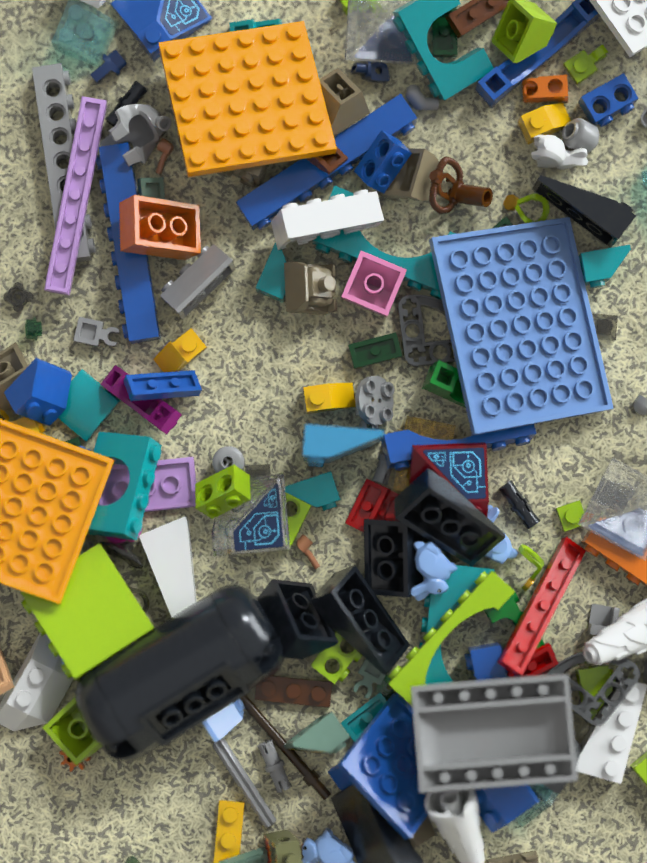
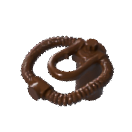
(459, 192)

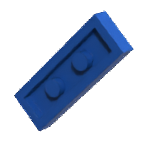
(162, 385)

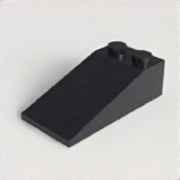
(595, 213)
(446, 518)
(360, 618)
(369, 832)

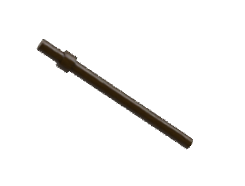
(310, 776)

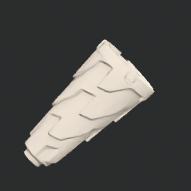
(621, 638)
(458, 822)

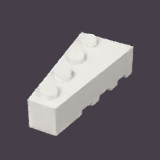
(326, 218)
(608, 745)

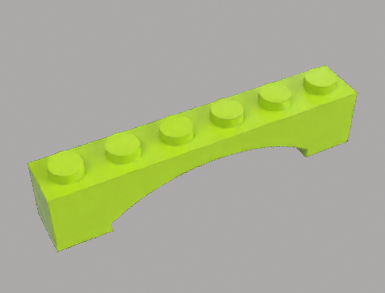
(488, 593)

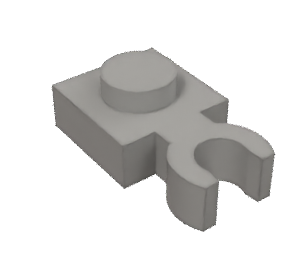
(92, 331)

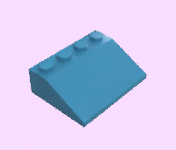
(332, 443)

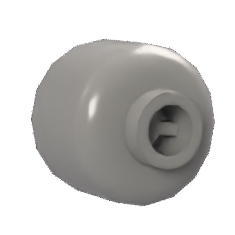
(580, 134)
(222, 454)

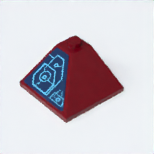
(460, 464)

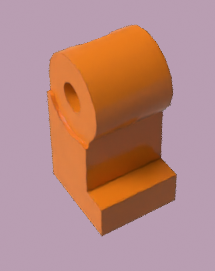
(545, 89)

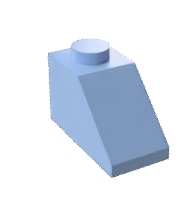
(224, 720)

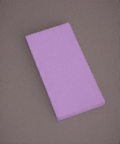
(170, 490)

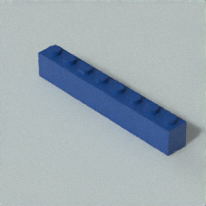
(303, 177)
(133, 268)

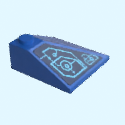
(161, 20)

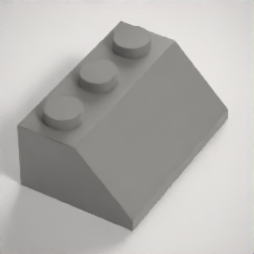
(197, 280)

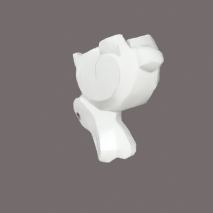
(553, 154)

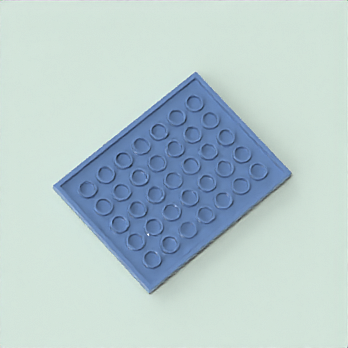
(520, 325)

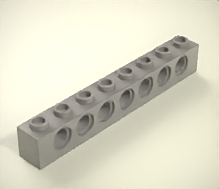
(45, 79)

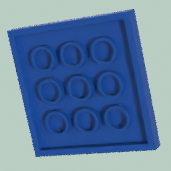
(386, 767)

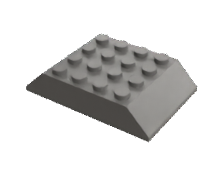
(494, 732)

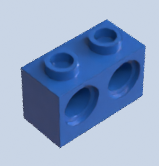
(605, 97)
(382, 162)

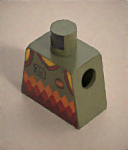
(282, 851)

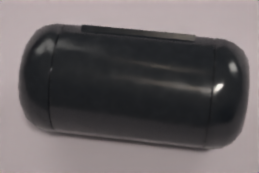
(179, 673)

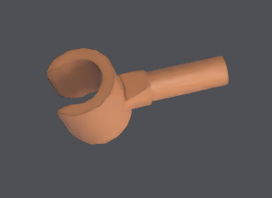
(166, 148)
(303, 544)

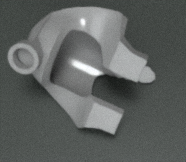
(140, 126)

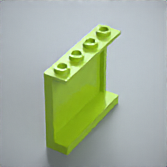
(94, 617)

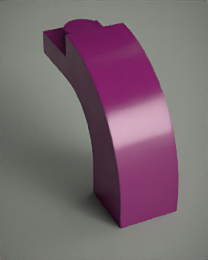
(155, 410)

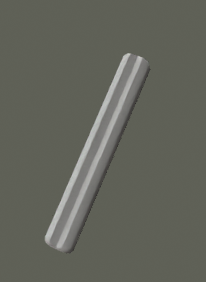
(244, 783)

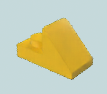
(180, 352)

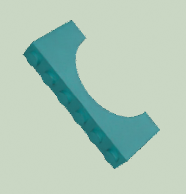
(420, 269)
(437, 605)

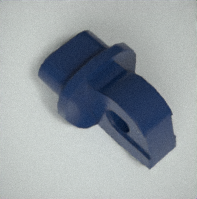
(113, 62)
(368, 71)

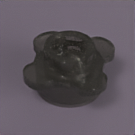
(18, 289)

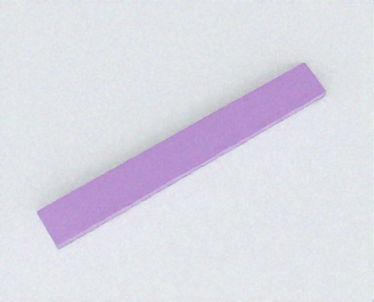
(75, 196)

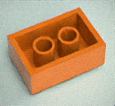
(159, 227)

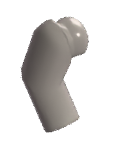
(419, 101)

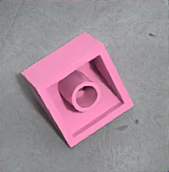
(373, 284)

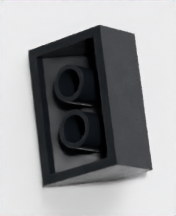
(390, 557)
(296, 619)

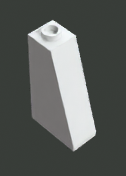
(172, 563)

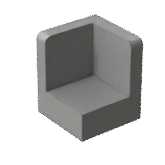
(601, 617)

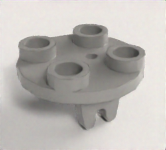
(374, 400)

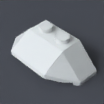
(36, 690)

